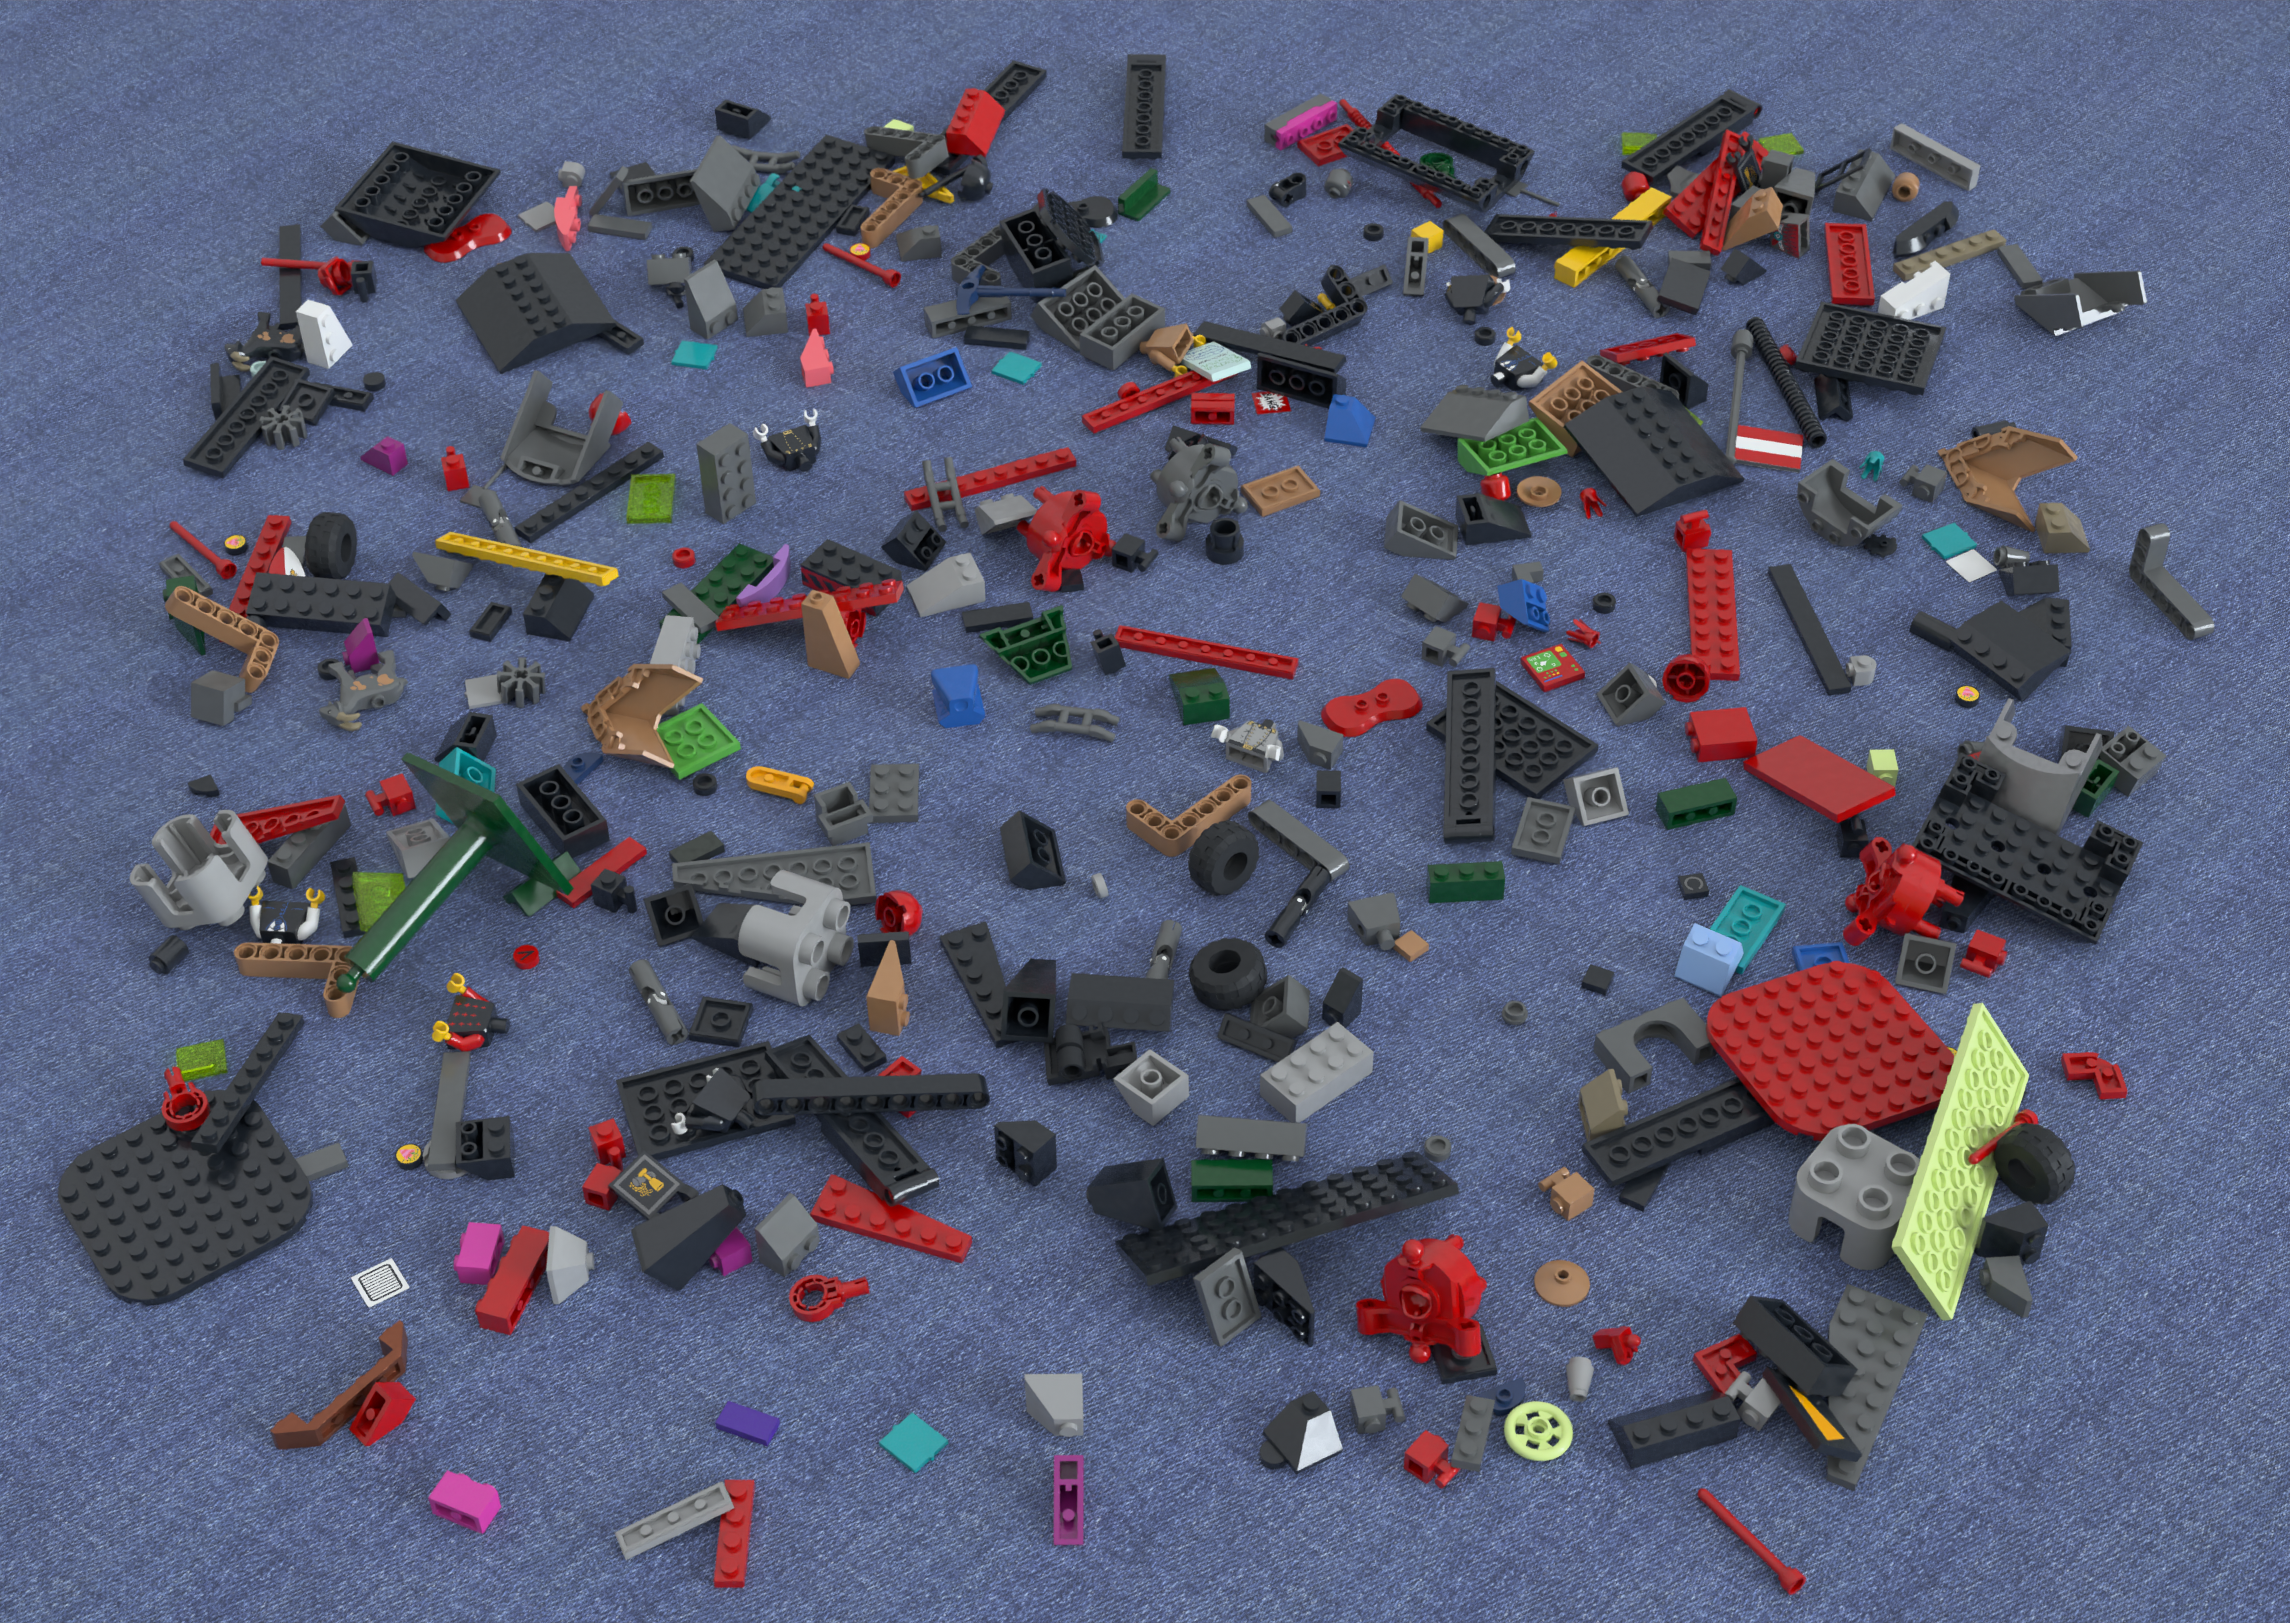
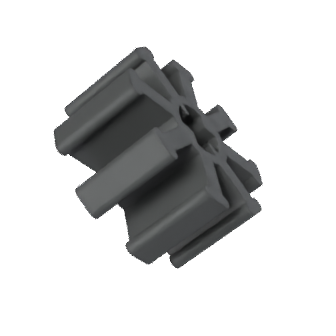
(283, 427)
(521, 682)

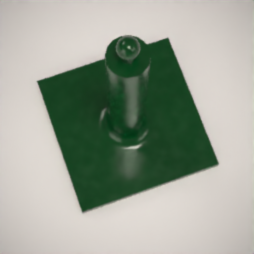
(484, 829)

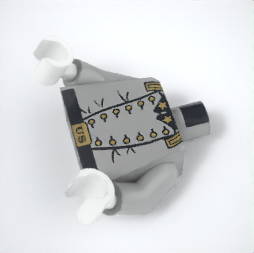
(1251, 744)

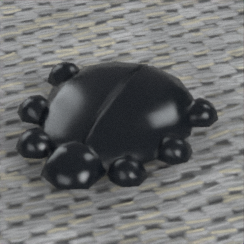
(1880, 545)

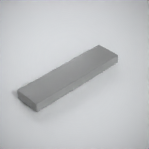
(674, 1520)

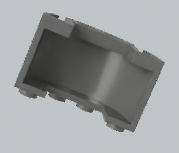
(1839, 512)

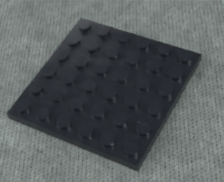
(1871, 348)

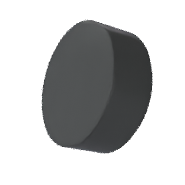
(1437, 1148)

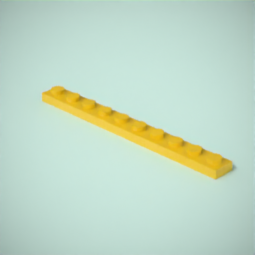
(527, 558)

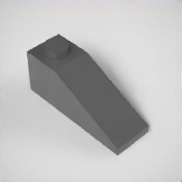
(1416, 266)

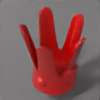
(1590, 498)
(1585, 635)

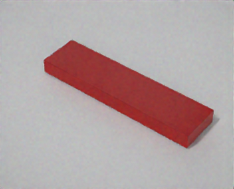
(615, 860)

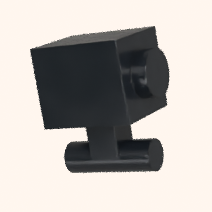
(363, 278)
(1130, 553)
(1107, 652)
(1851, 837)
(611, 892)

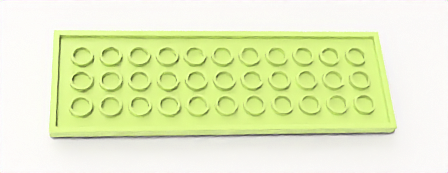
(1948, 1192)

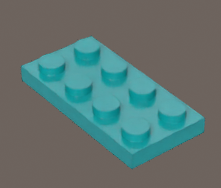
(1748, 920)

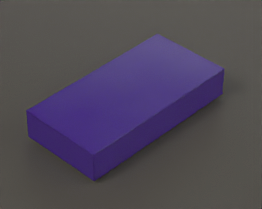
(747, 1423)

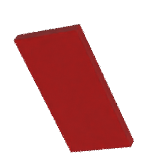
(1819, 778)

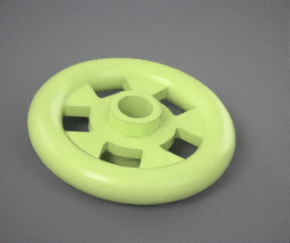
(1545, 1412)

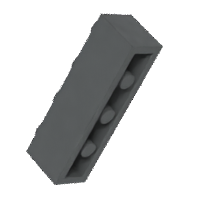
(943, 317)
(305, 850)

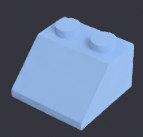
(1708, 960)

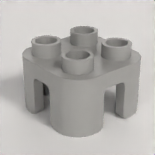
(207, 877)
(799, 944)
(1860, 1187)

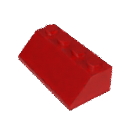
(974, 123)

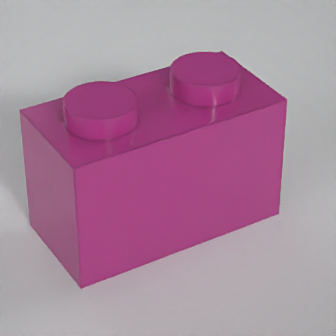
(479, 1253)
(465, 1501)

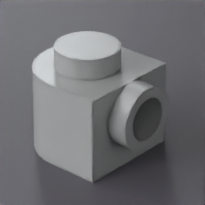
(571, 174)
(1273, 328)
(1861, 670)

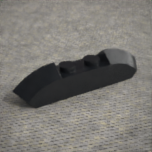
(1926, 230)

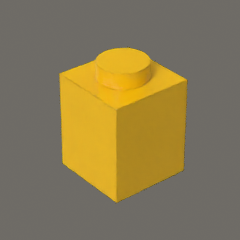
(1430, 231)

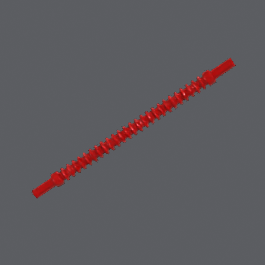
(1359, 120)

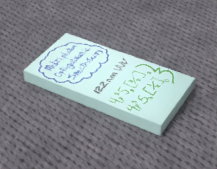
(1215, 361)

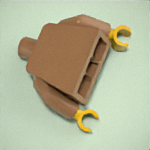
(1170, 345)

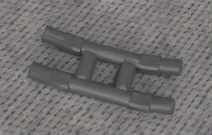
(773, 158)
(950, 484)
(1083, 728)

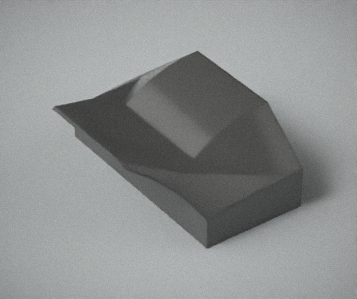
(1680, 179)

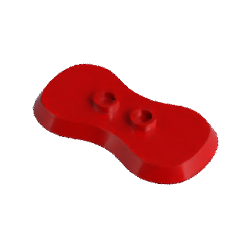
(479, 232)
(1359, 713)

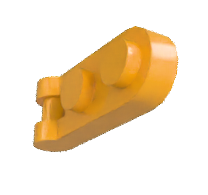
(779, 783)

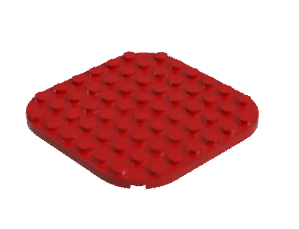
(1830, 1049)

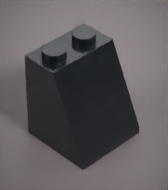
(1134, 1193)

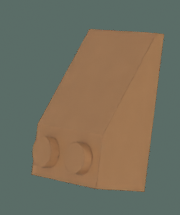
(1754, 219)
(887, 996)

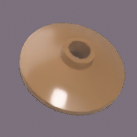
(1539, 491)
(1560, 1291)

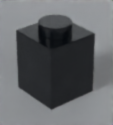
(1328, 789)

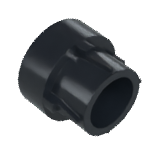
(1224, 542)

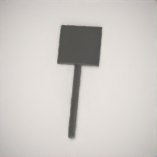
(1520, 187)
(473, 494)

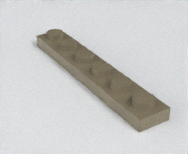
(1950, 254)

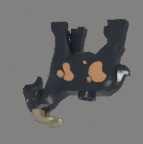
(266, 342)

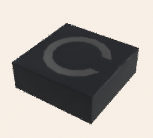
(1693, 886)

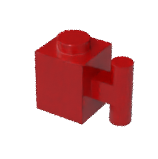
(817, 316)
(454, 470)
(1692, 530)
(1489, 621)
(395, 795)
(1984, 954)
(607, 1143)
(1429, 1457)

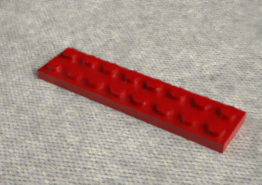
(1691, 205)
(786, 609)
(1713, 611)

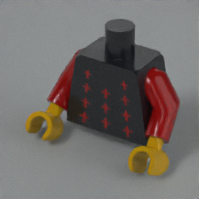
(471, 1019)

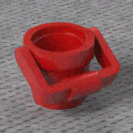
(335, 273)

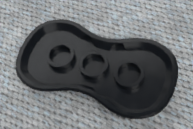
(1095, 210)

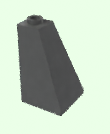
(1797, 191)

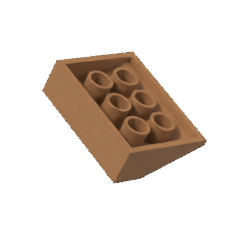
(1568, 398)

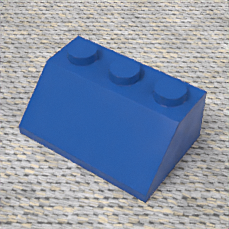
(932, 378)

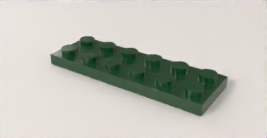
(729, 579)

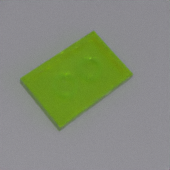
(651, 498)
(375, 894)

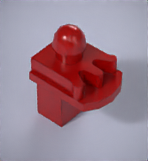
(1620, 1340)

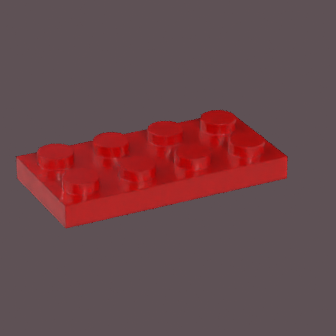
(1643, 349)

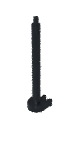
(950, 179)

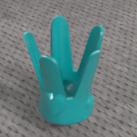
(1873, 460)

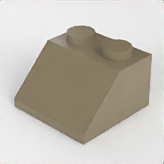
(2060, 529)

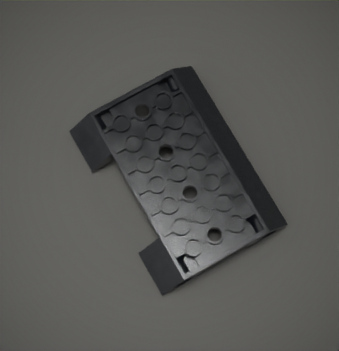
(2024, 848)

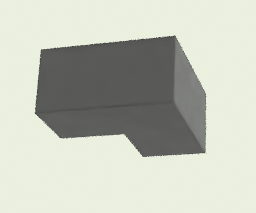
(1530, 572)

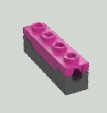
(1300, 121)

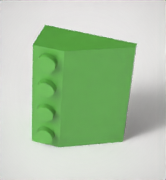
(1510, 450)

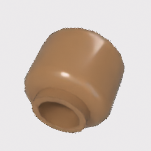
(1905, 187)

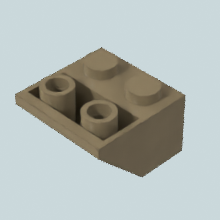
(1602, 1105)

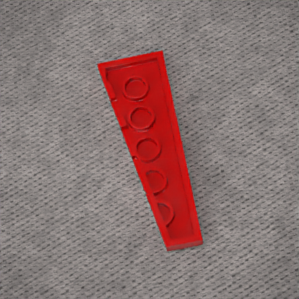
(287, 819)
(864, 1213)

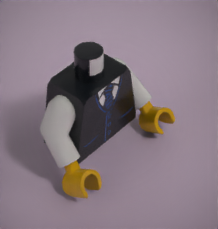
(1517, 367)
(285, 921)

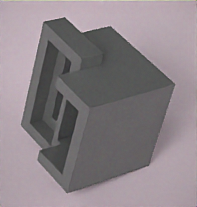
(217, 697)
(841, 814)

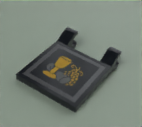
(1745, 167)
(649, 1186)

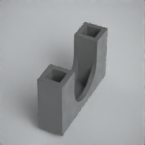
(1673, 1022)

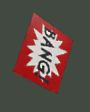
(1270, 403)

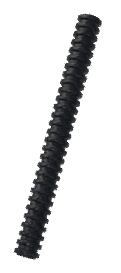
(1786, 383)

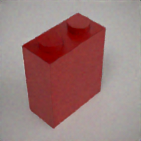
(1721, 734)

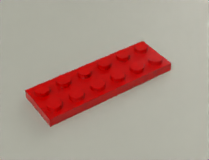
(1849, 264)

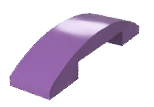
(772, 583)

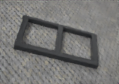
(1842, 166)

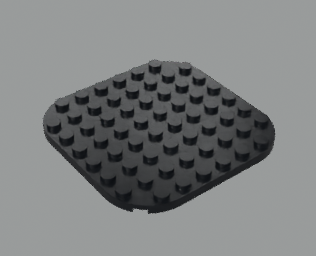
(178, 1216)

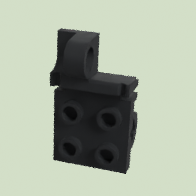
(1083, 1054)

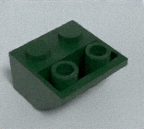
(2095, 788)

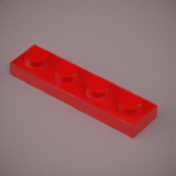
(734, 1536)

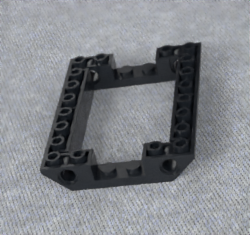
(1449, 132)

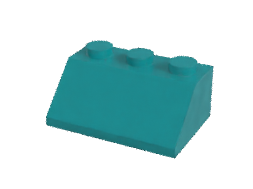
(469, 768)

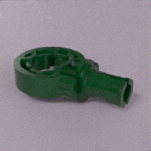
(1439, 162)

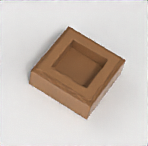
(1411, 946)

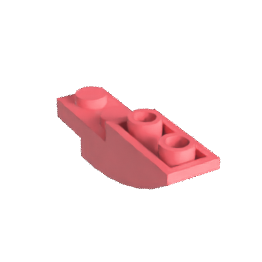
(566, 217)

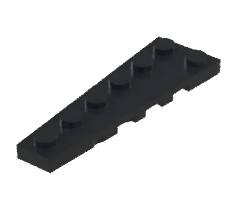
(979, 971)

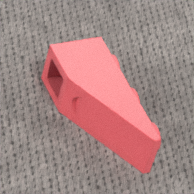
(814, 362)

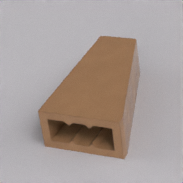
(827, 637)

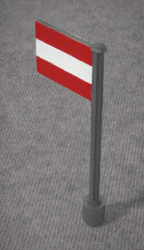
(1752, 444)

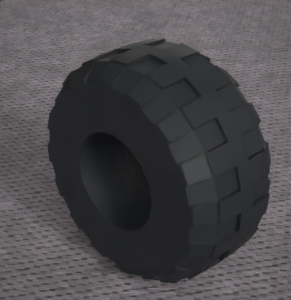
(330, 545)
(1223, 858)
(1228, 974)
(2034, 1163)

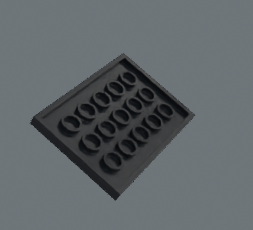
(1530, 744)
(658, 1095)

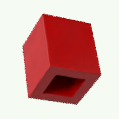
(596, 1187)

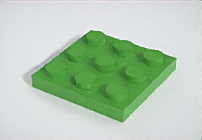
(696, 740)

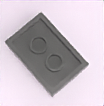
(894, 793)
(1543, 830)
(1227, 1297)

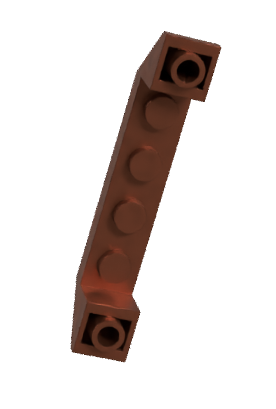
(296, 1433)

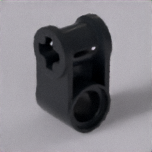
(1289, 189)

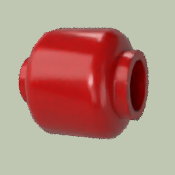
(1634, 185)
(1496, 486)

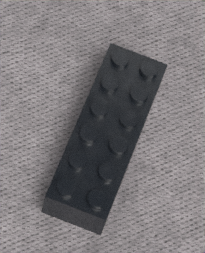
(321, 603)

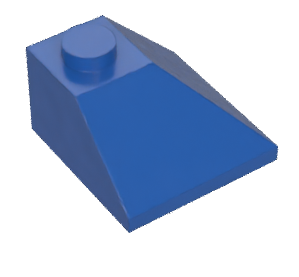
(1349, 422)

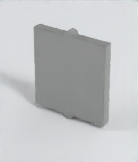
(539, 217)
(482, 692)

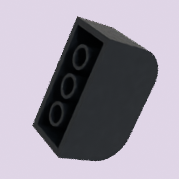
(1034, 252)

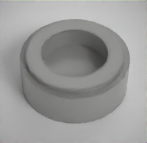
(1099, 885)

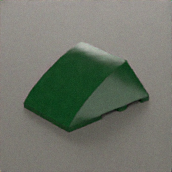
(1034, 648)

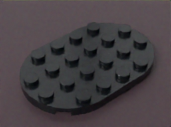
(1069, 228)

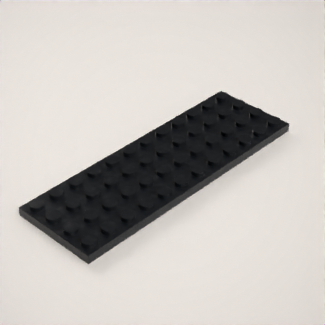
(794, 223)
(1285, 1217)

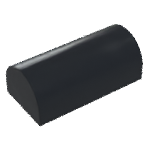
(1932, 630)

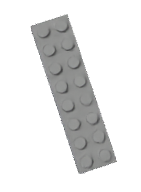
(1935, 157)

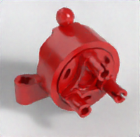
(1065, 534)
(1897, 892)
(1428, 1299)

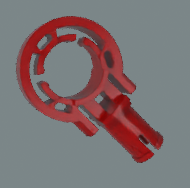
(183, 1098)
(834, 1295)

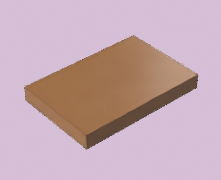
(1280, 491)

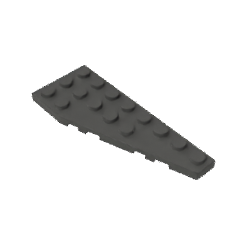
(750, 876)
(1879, 1342)

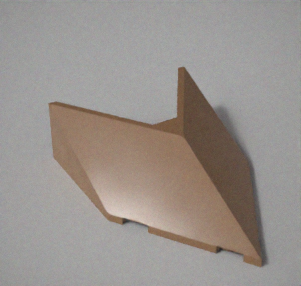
(1993, 465)
(631, 707)

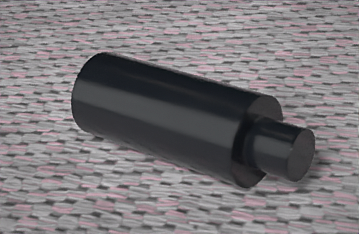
(1992, 428)

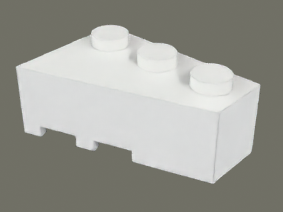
(1918, 296)
(321, 334)

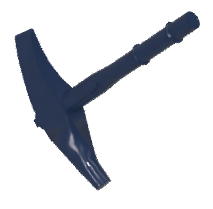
(970, 291)

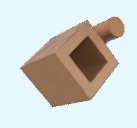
(1569, 1193)

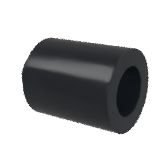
(168, 955)

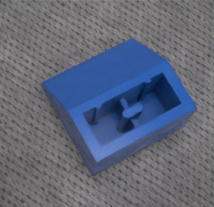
(1525, 603)

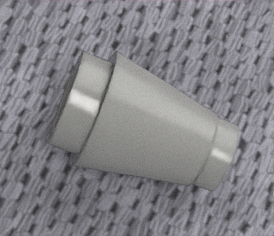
(1579, 1377)

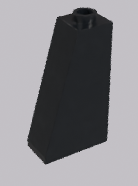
(1973, 903)

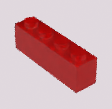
(514, 1281)

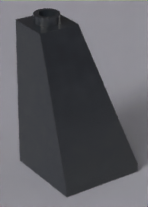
(1030, 1003)
(686, 1236)

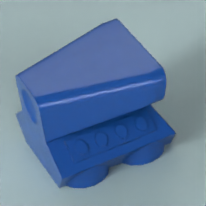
(957, 696)

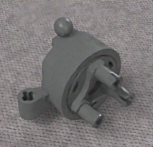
(1195, 488)

